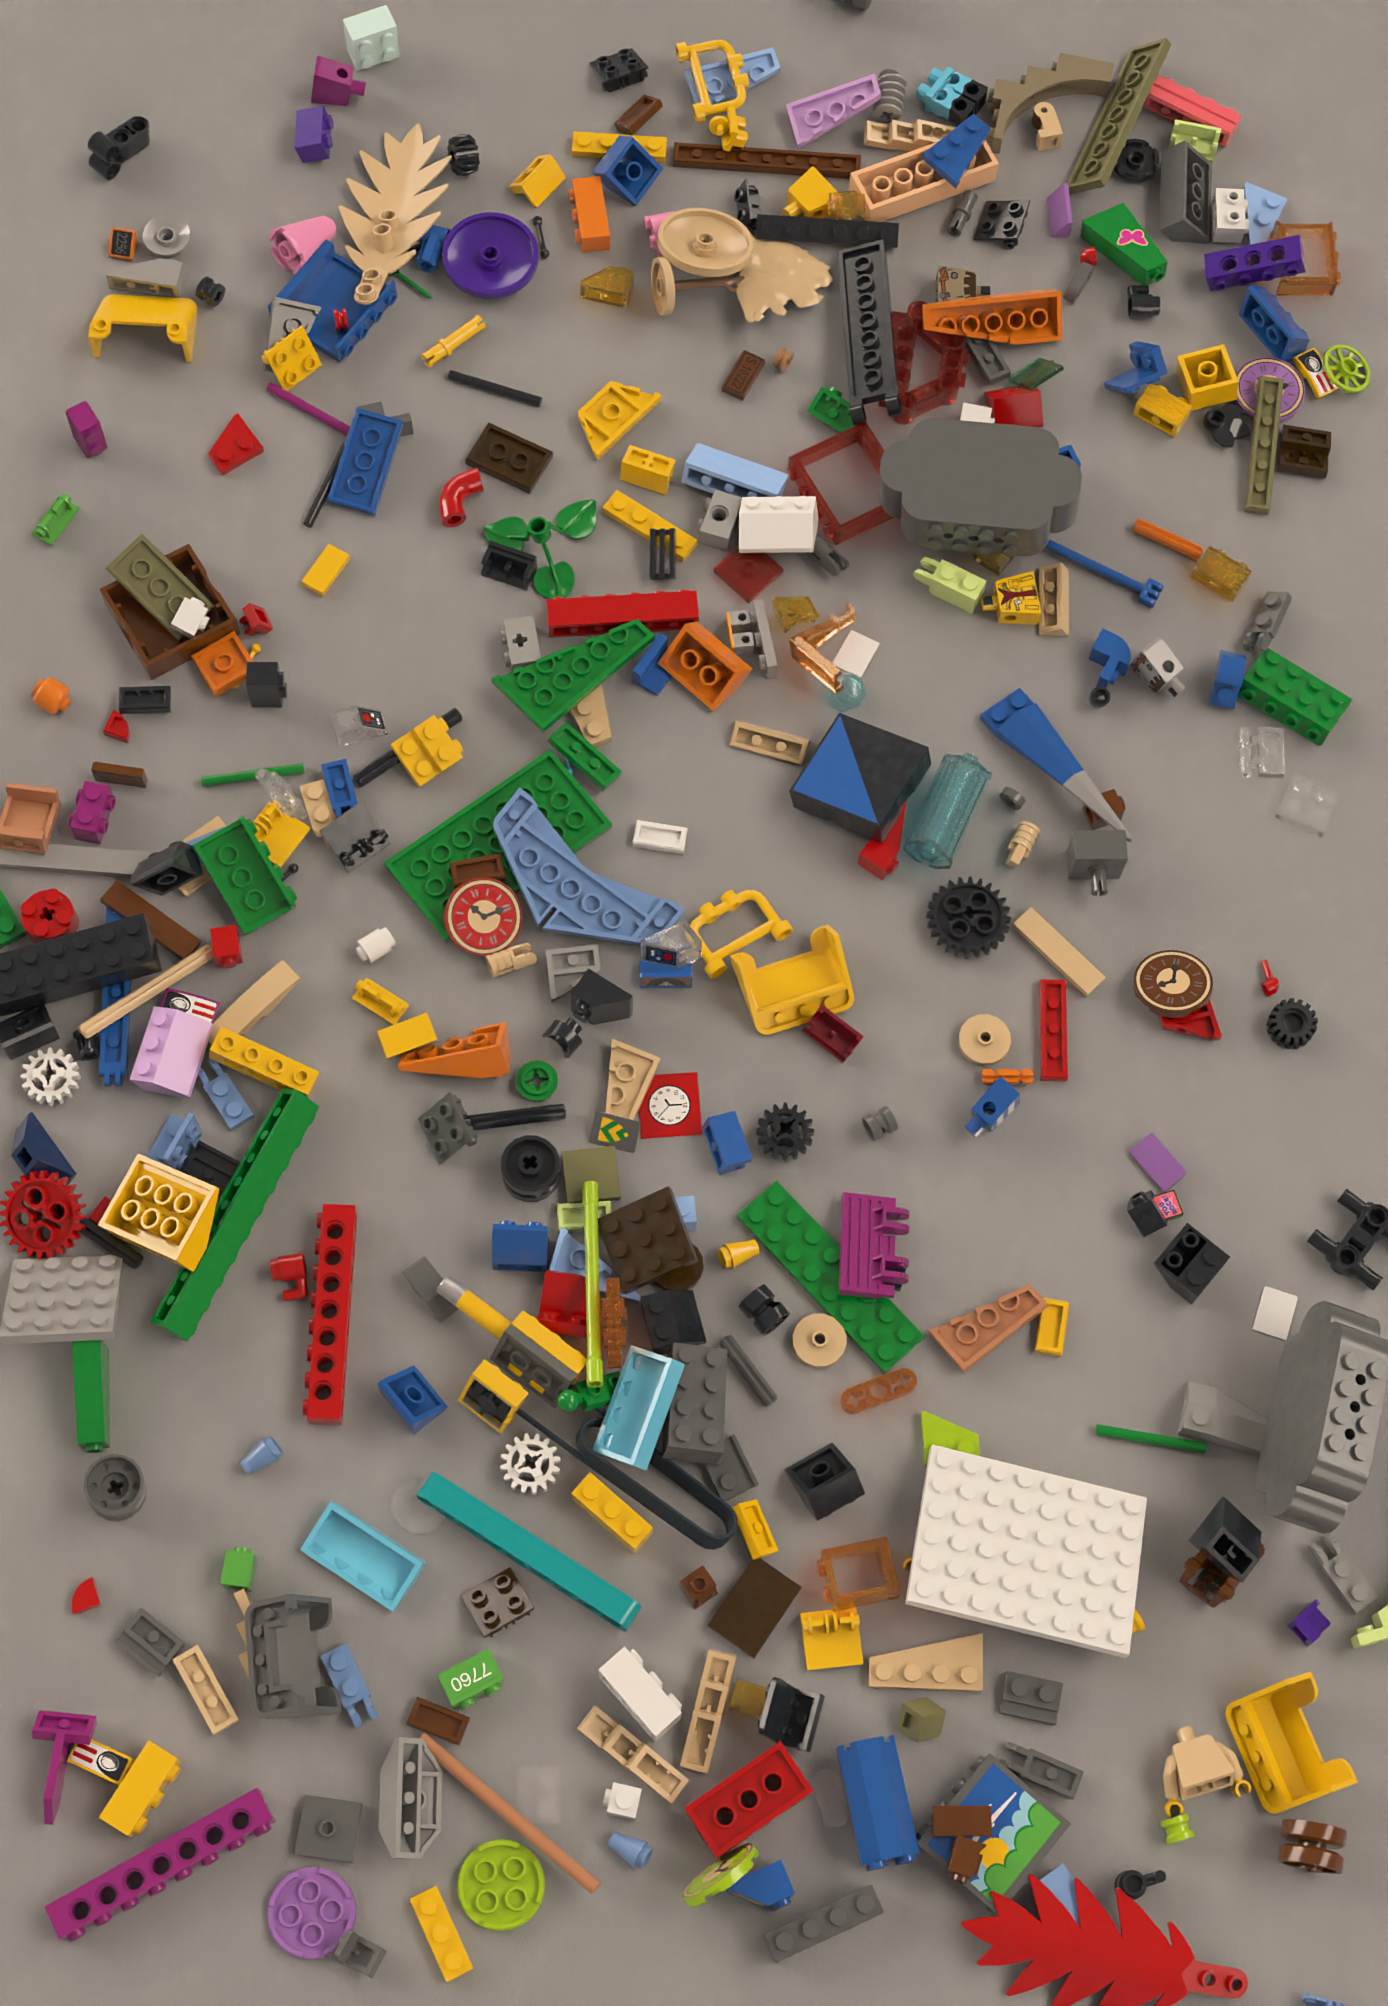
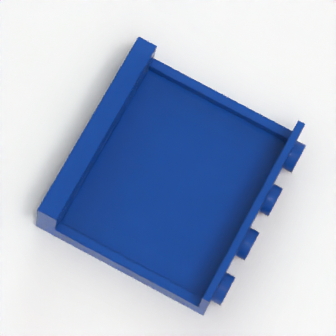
(331, 284)

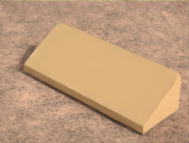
(1054, 600)
(769, 742)

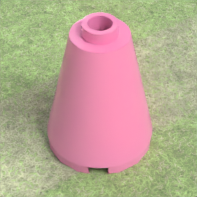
(300, 240)

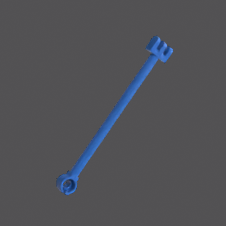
(1147, 592)

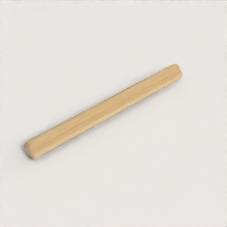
(146, 991)

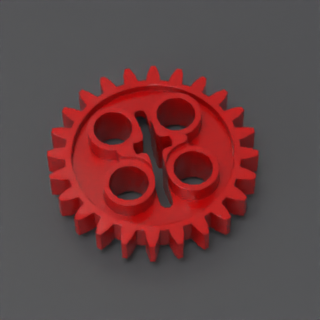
(31, 1236)

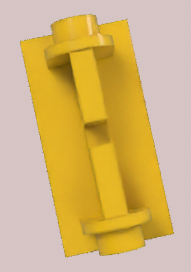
(380, 1001)

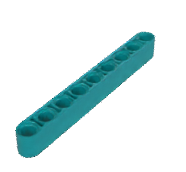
(529, 1551)

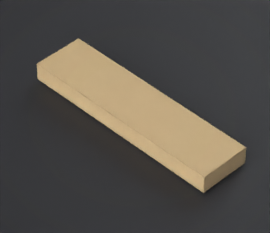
(1058, 952)

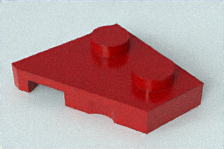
(234, 446)
(1198, 1023)

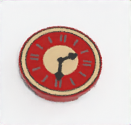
(483, 916)

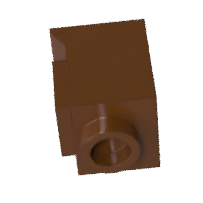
(698, 1587)
(964, 1859)

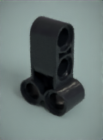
(118, 146)

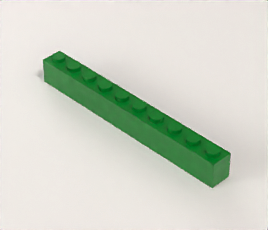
(236, 1213)

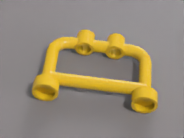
(734, 62)
(730, 902)

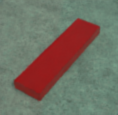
(1053, 1030)

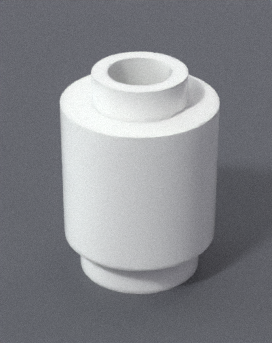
(375, 945)

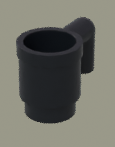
(1141, 303)
(1135, 1883)

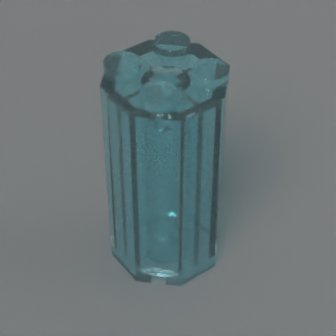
(947, 810)

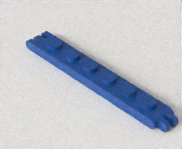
(115, 1037)

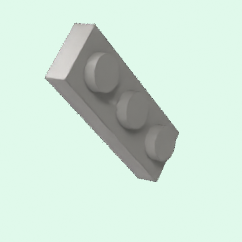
(763, 639)

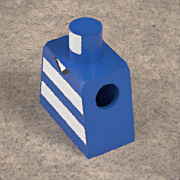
(1000, 1099)

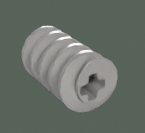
(892, 90)

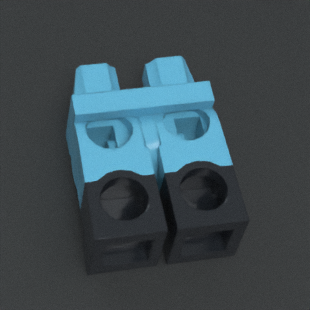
(952, 95)

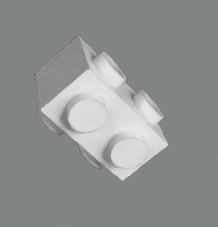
(1229, 215)

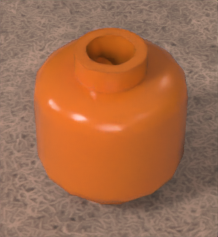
(51, 695)

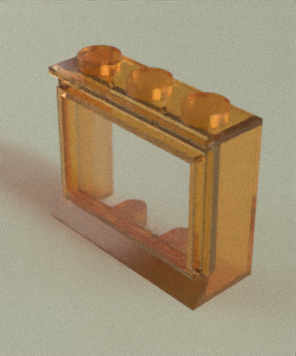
(1320, 260)

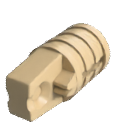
(1021, 843)

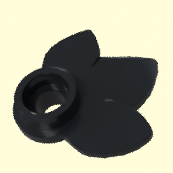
(1228, 426)

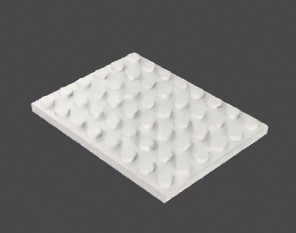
(1027, 1551)

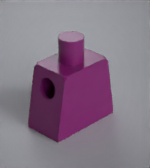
(334, 83)

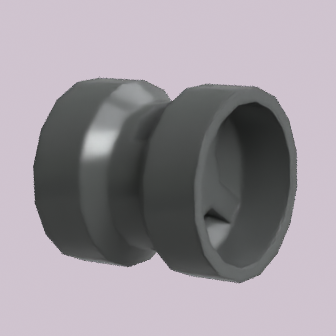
(879, 1123)

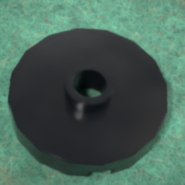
(1145, 157)

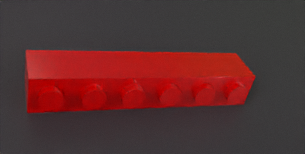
(602, 613)

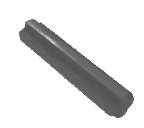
(748, 1370)

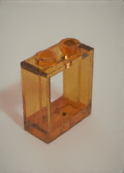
(865, 1597)

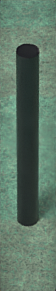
(495, 388)
(324, 491)

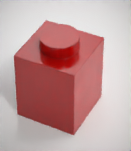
(226, 946)

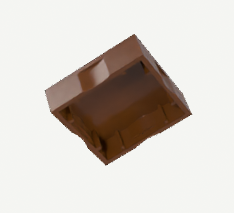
(149, 639)

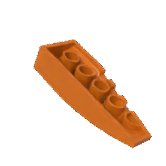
(1003, 317)

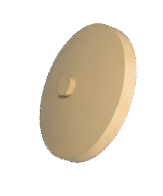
(705, 242)

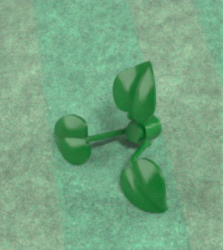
(575, 519)

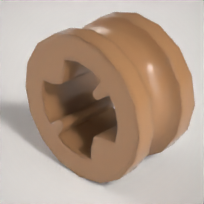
(782, 359)

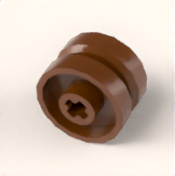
(1312, 1846)

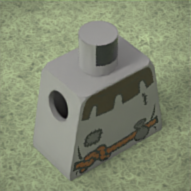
(1158, 668)

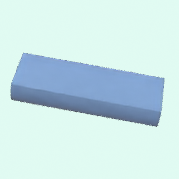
(721, 471)

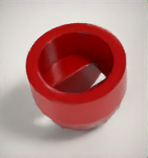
(1089, 256)

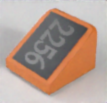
(122, 244)

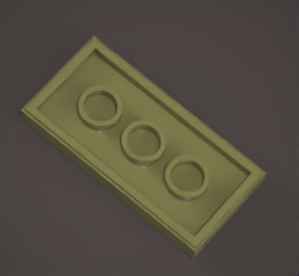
(154, 582)

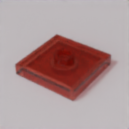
(748, 573)

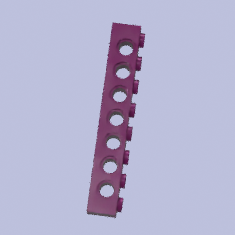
(63, 1910)

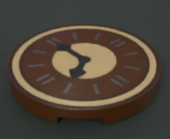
(1173, 983)

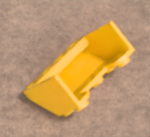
(1281, 1747)

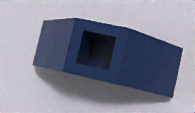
(37, 1152)

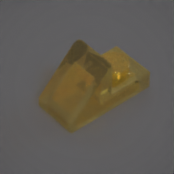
(793, 610)

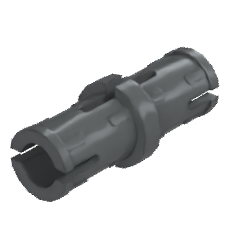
(962, 213)

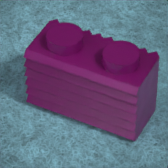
(86, 429)

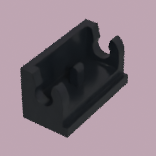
(509, 565)

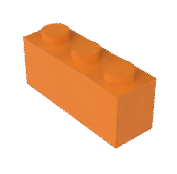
(589, 214)

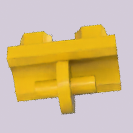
(730, 129)

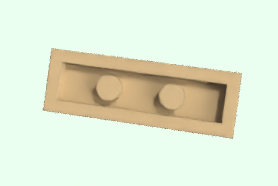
(206, 1690)

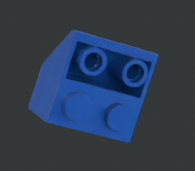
(520, 1246)

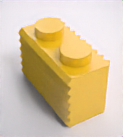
(1162, 409)

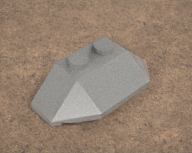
(410, 1798)

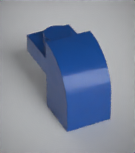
(1112, 654)
(1228, 679)

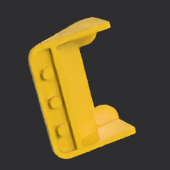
(173, 312)
(795, 988)

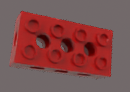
(747, 1821)

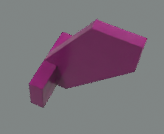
(63, 1729)

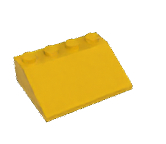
(162, 1212)

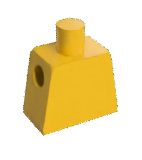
(809, 196)

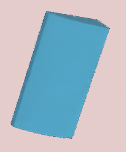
(638, 1407)
(363, 1555)

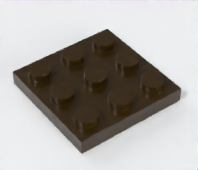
(647, 1240)

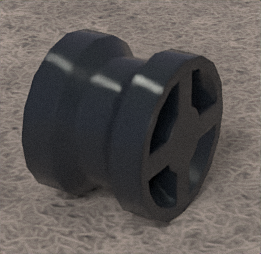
(210, 291)

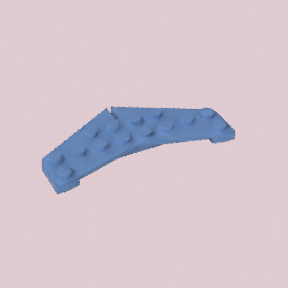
(558, 881)

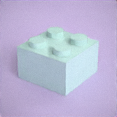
(371, 37)

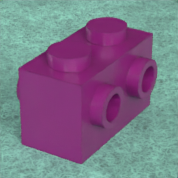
(92, 812)

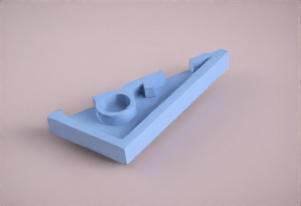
(1262, 212)
(570, 1258)

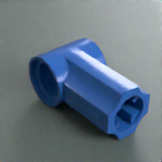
(431, 248)

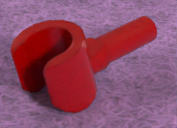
(1271, 984)

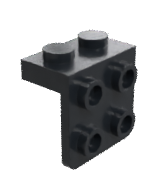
(790, 1715)

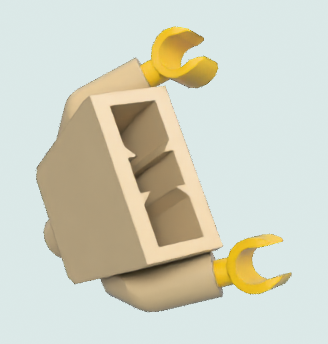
(1199, 1768)

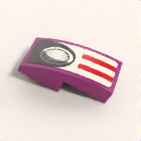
(191, 1003)

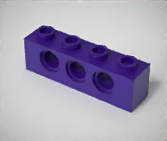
(1263, 254)

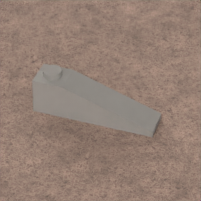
(1220, 1419)

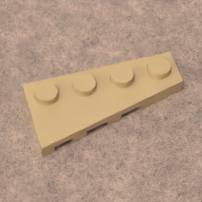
(936, 1666)

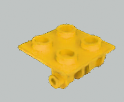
(292, 358)
(279, 833)
(831, 1638)

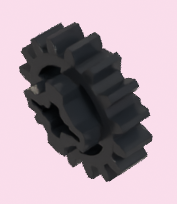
(777, 1124)

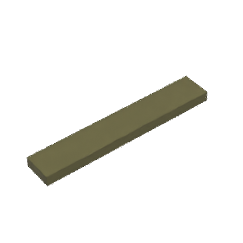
(1263, 445)

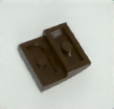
(1304, 451)

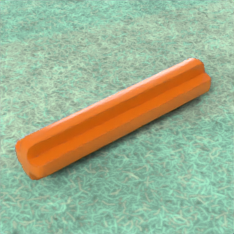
(1168, 539)

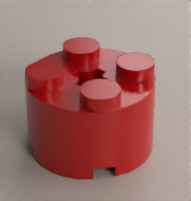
(46, 906)

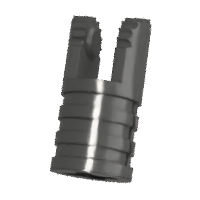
(828, 557)

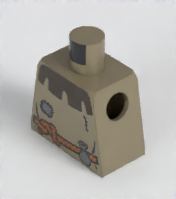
(957, 284)

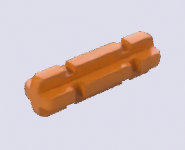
(1012, 1076)

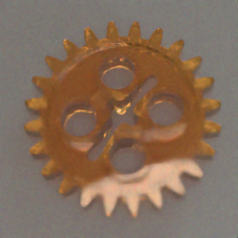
(614, 1333)

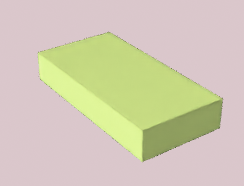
(572, 1215)

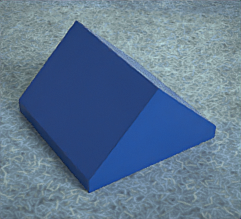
(412, 1398)

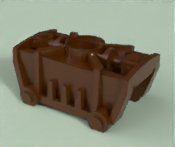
(1200, 1588)

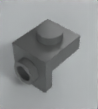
(359, 1953)

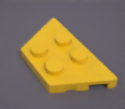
(613, 414)

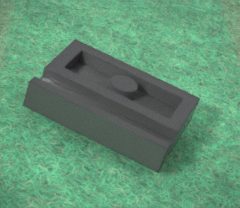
(732, 1472)
(150, 1642)
(1031, 1698)

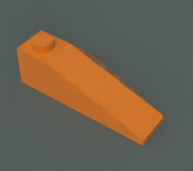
(474, 1056)

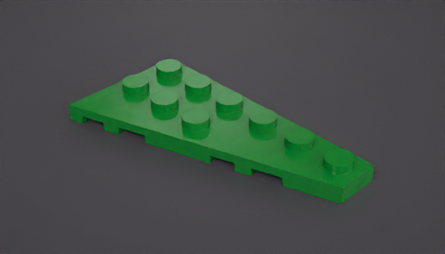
(566, 677)

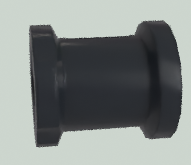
(86, 1047)

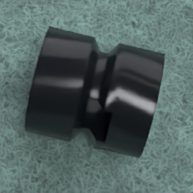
(764, 1310)

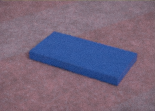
(365, 461)

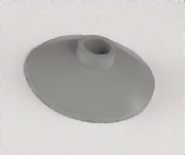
(164, 228)

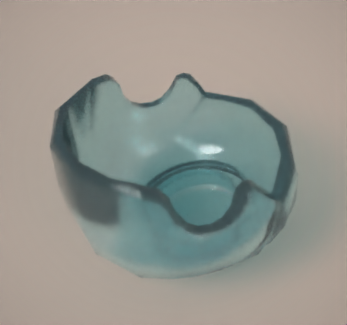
(851, 696)

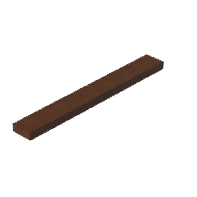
(764, 160)

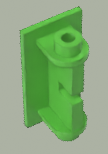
(56, 520)

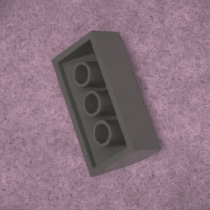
(1185, 194)

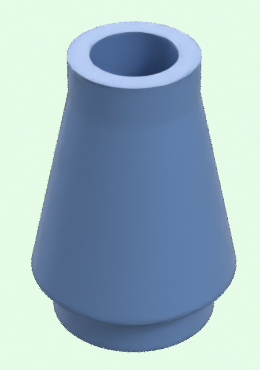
(262, 1455)
(632, 1850)

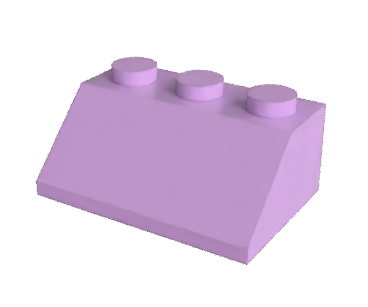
(171, 1052)

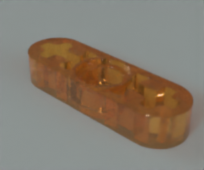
(900, 1391)

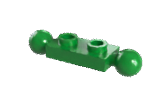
(588, 1397)

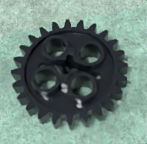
(974, 938)

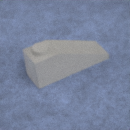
(152, 278)

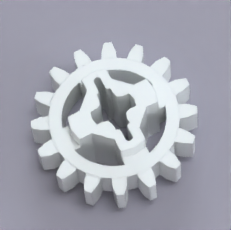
(40, 1071)
(519, 1469)

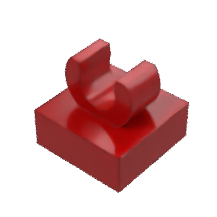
(257, 620)

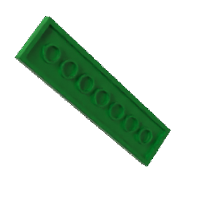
(813, 1262)

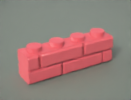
(1185, 105)

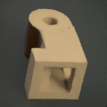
(1048, 127)

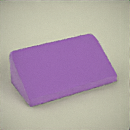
(1060, 212)
(1158, 1162)

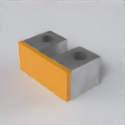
(739, 622)

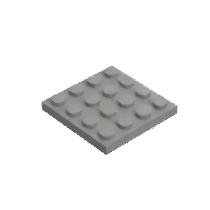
(62, 1299)

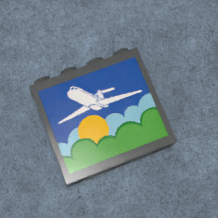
(1021, 1830)

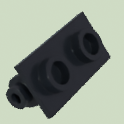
(746, 198)

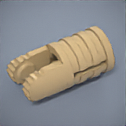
(510, 959)

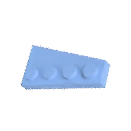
(718, 77)

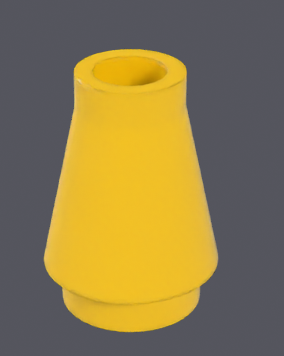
(736, 1253)

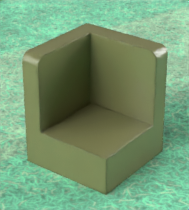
(921, 1719)

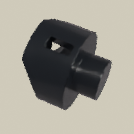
(565, 1035)

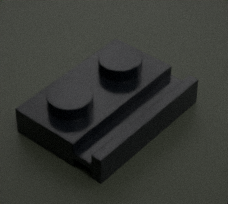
(210, 1166)

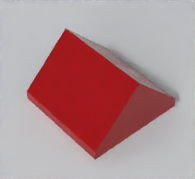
(1016, 406)

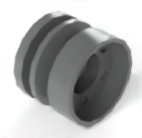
(111, 1471)

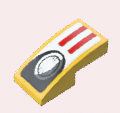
(1310, 366)
(101, 1761)

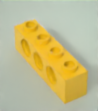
(262, 1063)

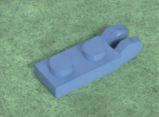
(225, 1097)
(348, 1682)

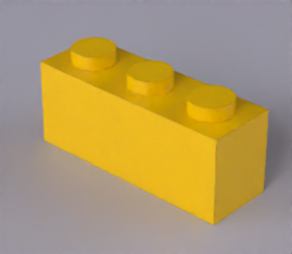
(612, 1513)
(141, 1790)

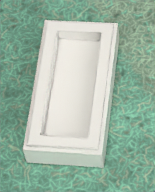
(660, 837)

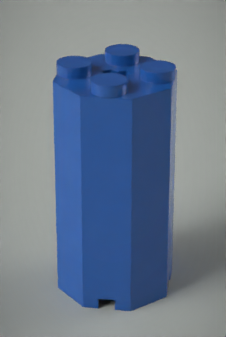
(877, 1802)

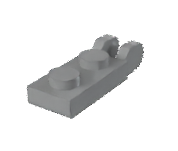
(1344, 1575)

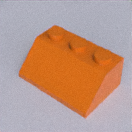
(704, 665)

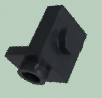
(1146, 1213)

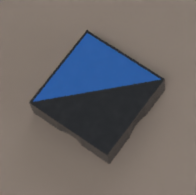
(860, 777)

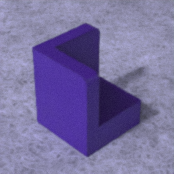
(1309, 1623)

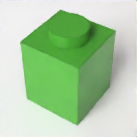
(238, 1569)

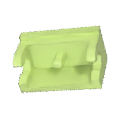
(1199, 136)

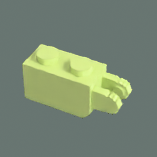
(951, 583)

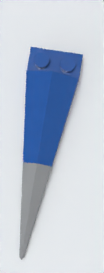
(1030, 733)

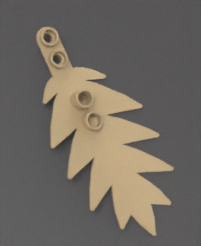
(392, 210)

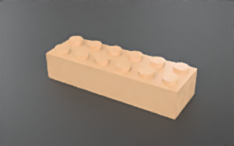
(910, 183)

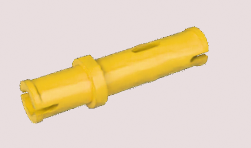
(445, 346)

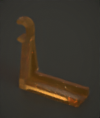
(805, 643)

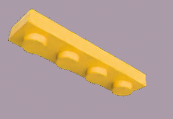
(597, 144)
(642, 520)

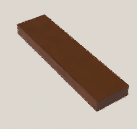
(166, 931)

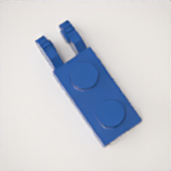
(339, 786)

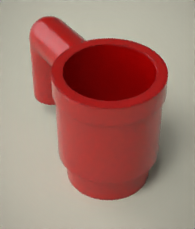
(291, 1268)

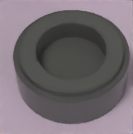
(1012, 798)

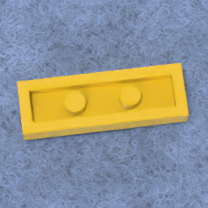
(441, 1934)

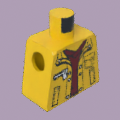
(1014, 600)

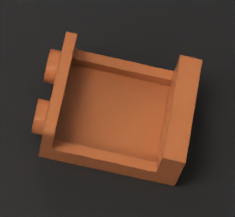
(28, 817)

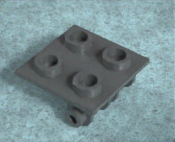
(447, 1127)

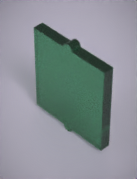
(1035, 373)

